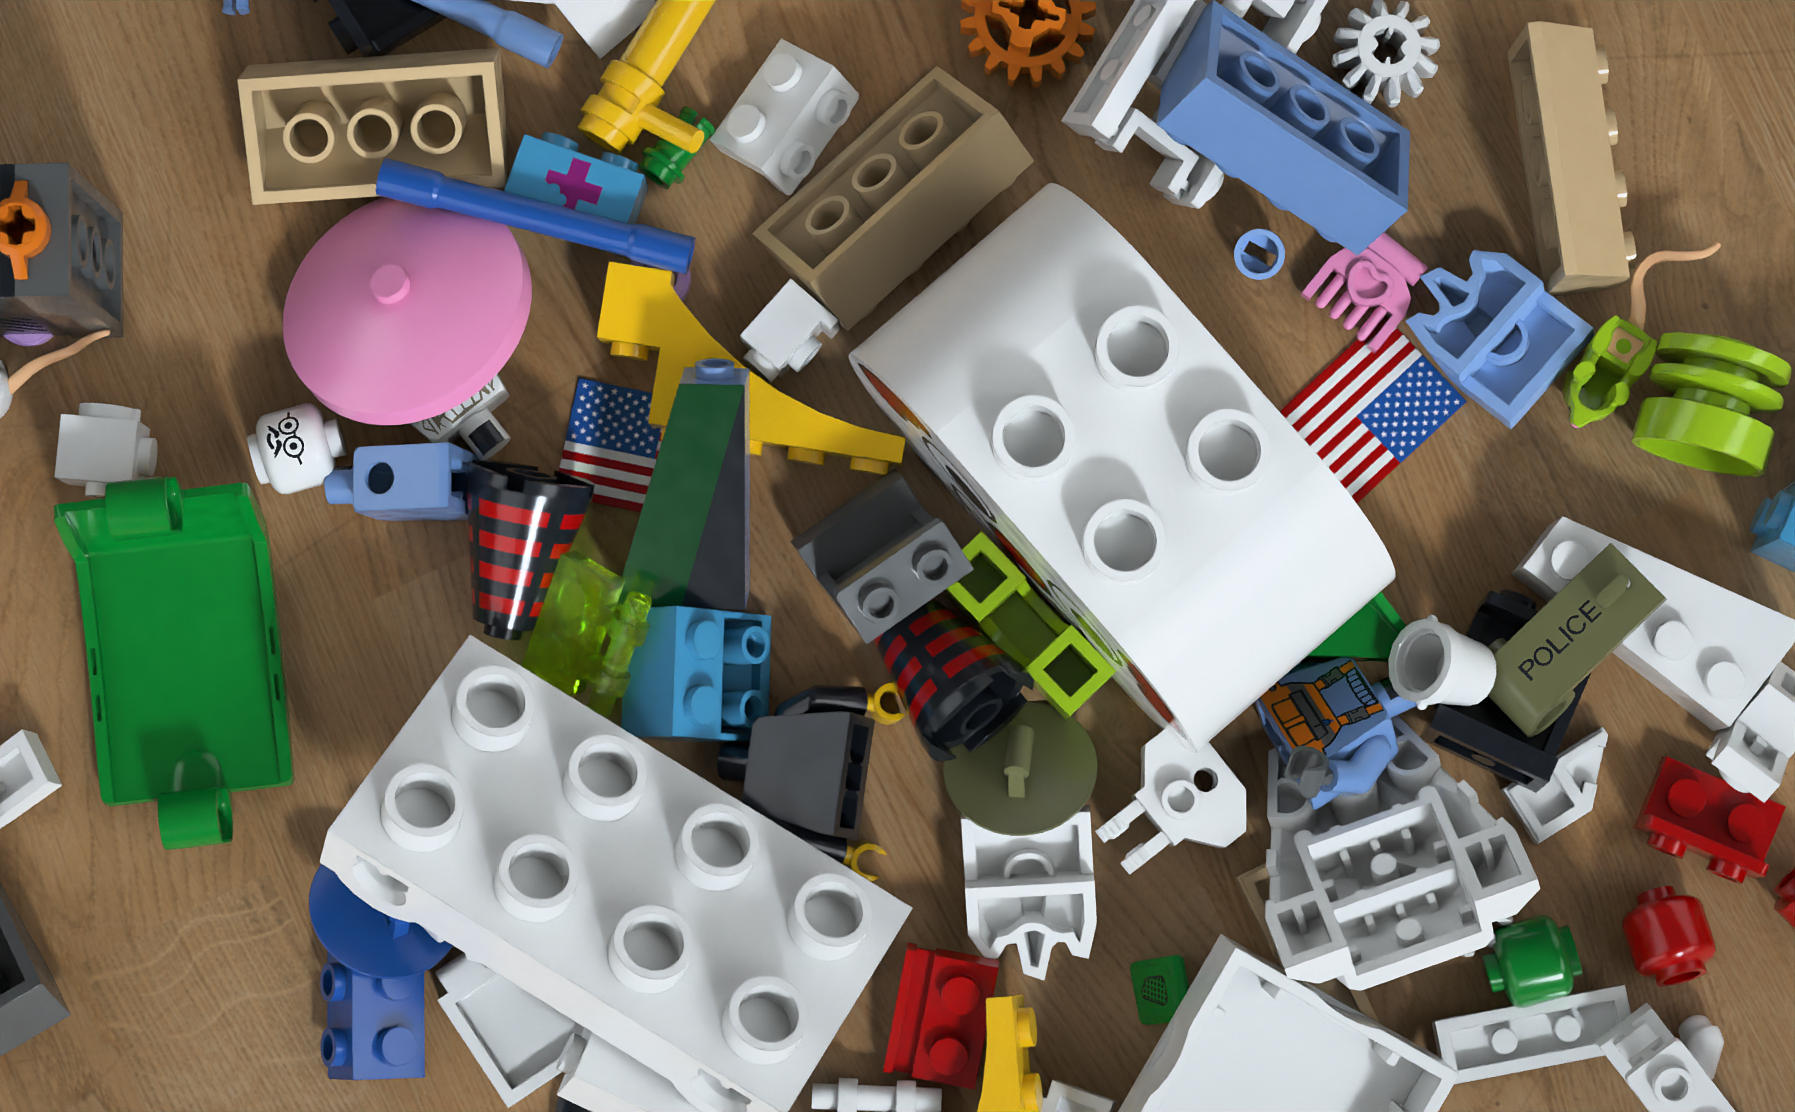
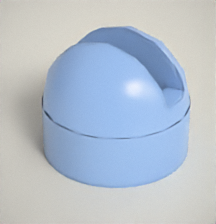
(1253, 266)

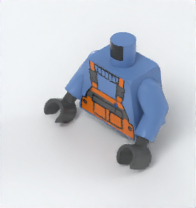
(1331, 727)

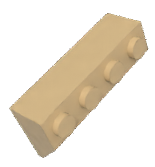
(332, 122)
(1569, 159)
(894, 196)

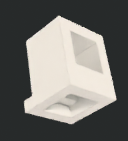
(786, 332)

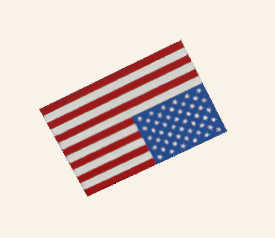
(1372, 410)
(612, 443)

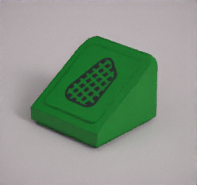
(1159, 987)

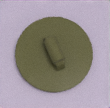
(1026, 775)

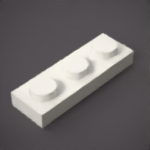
(1529, 1037)

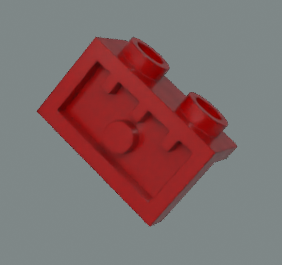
(1709, 819)

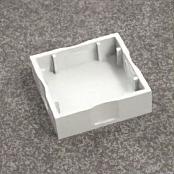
(1280, 1045)

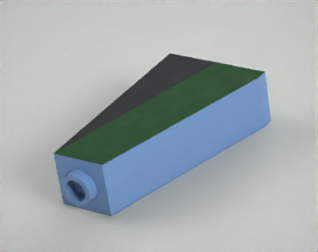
(696, 511)

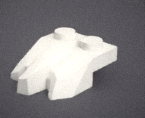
(1030, 891)

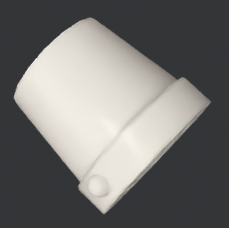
(1440, 665)

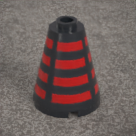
(516, 537)
(951, 679)

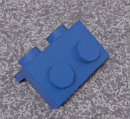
(372, 1025)

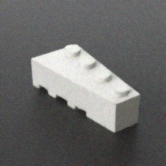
(1697, 647)

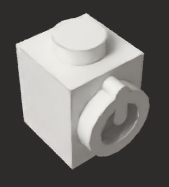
(103, 447)

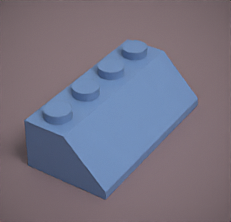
(1286, 130)

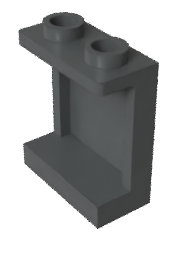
(881, 556)

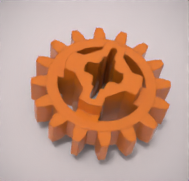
(1050, 26)

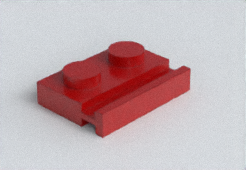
(941, 1015)

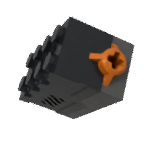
(58, 253)

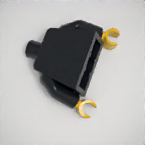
(812, 766)

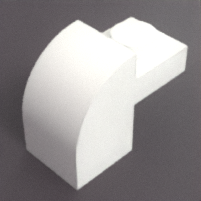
(1761, 739)

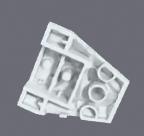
(1388, 873)

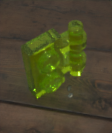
(572, 628)

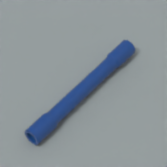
(435, 190)

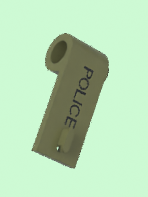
(1570, 640)

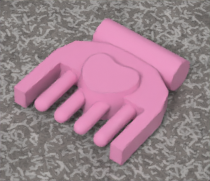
(1372, 280)

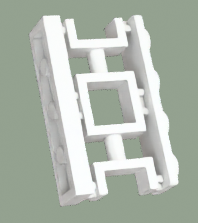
(1146, 50)
(1660, 1066)

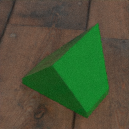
(1364, 636)

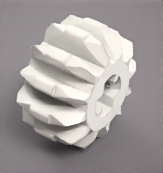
(1409, 63)

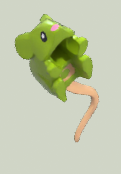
(1617, 351)

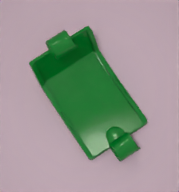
(181, 650)

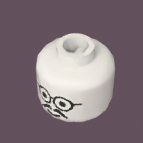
(295, 448)

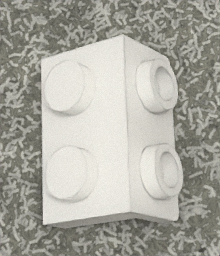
(786, 116)

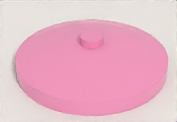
(405, 311)

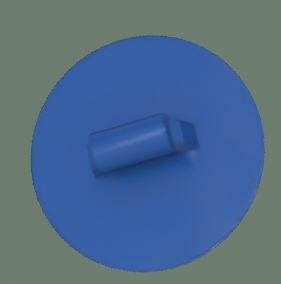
(366, 937)

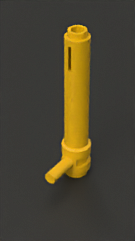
(636, 81)

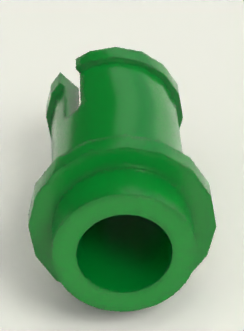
(665, 160)

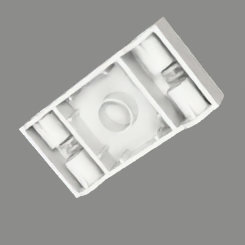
(613, 885)

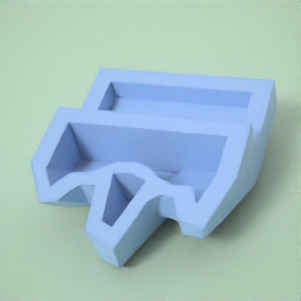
(1499, 334)

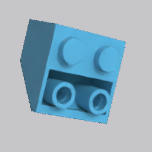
(699, 676)

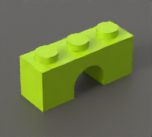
(1022, 625)

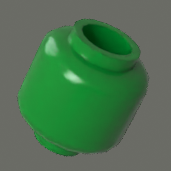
(1533, 961)

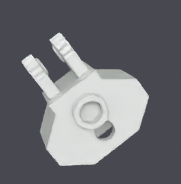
(1176, 804)

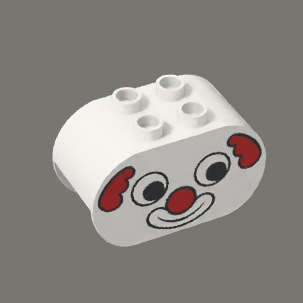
(1124, 464)

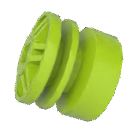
(1714, 392)

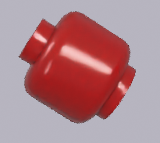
(1669, 936)

